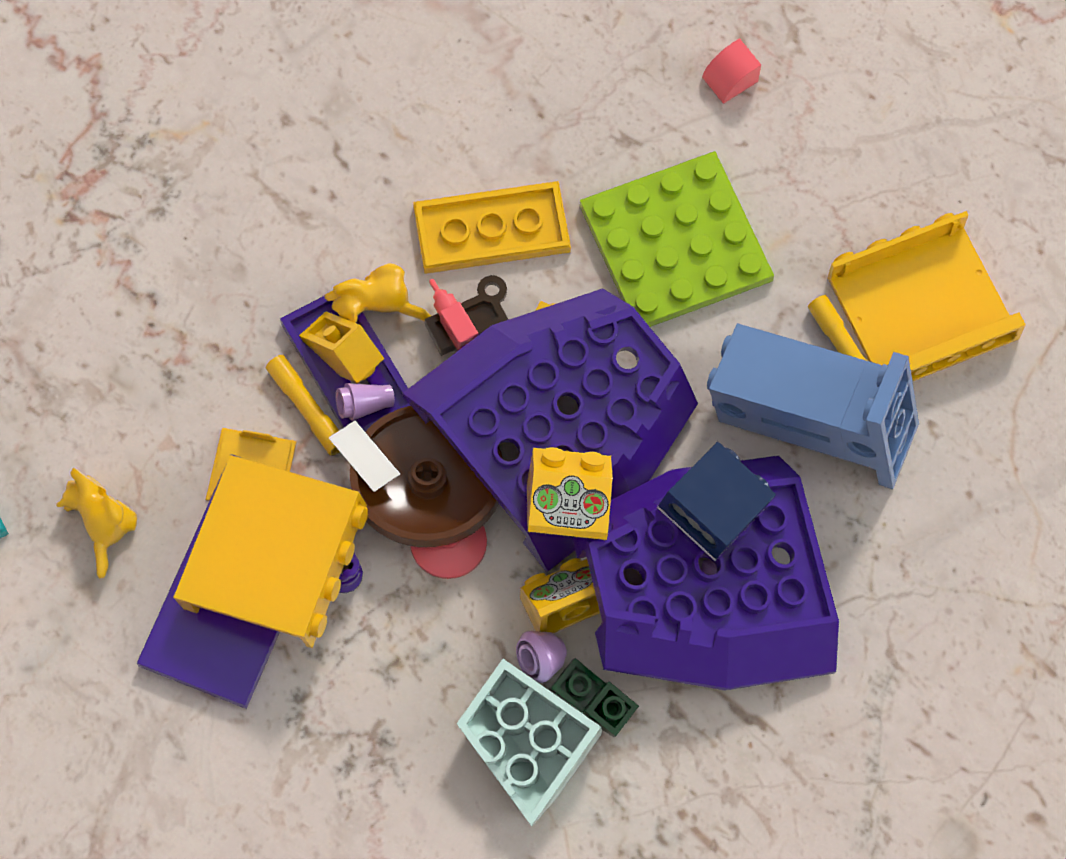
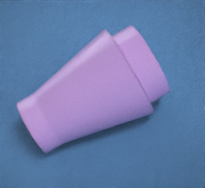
(362, 399)

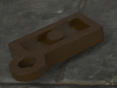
(482, 310)

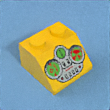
(569, 493)
(561, 597)

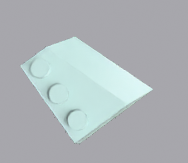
(527, 738)

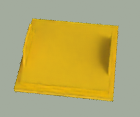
(253, 447)

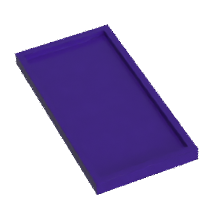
(207, 648)

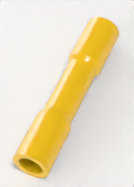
(833, 326)
(293, 386)

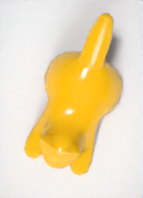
(380, 292)
(102, 515)

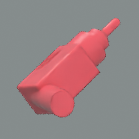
(453, 317)

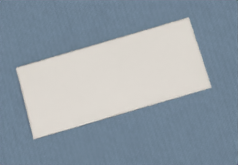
(364, 456)

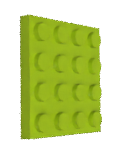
(676, 240)

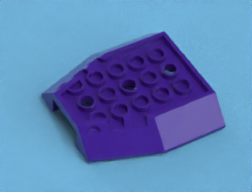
(509, 388)
(723, 629)

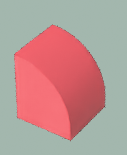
(732, 71)

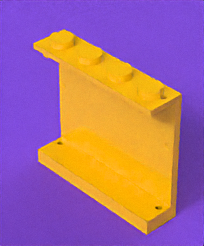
(923, 298)
(272, 549)

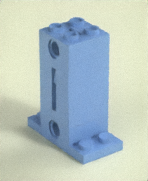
(817, 399)

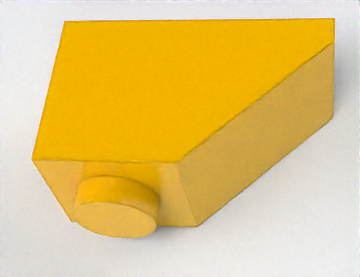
(343, 346)

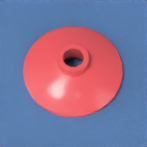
(452, 559)

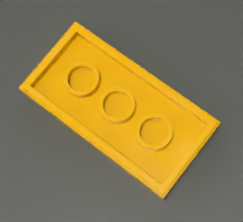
(491, 227)

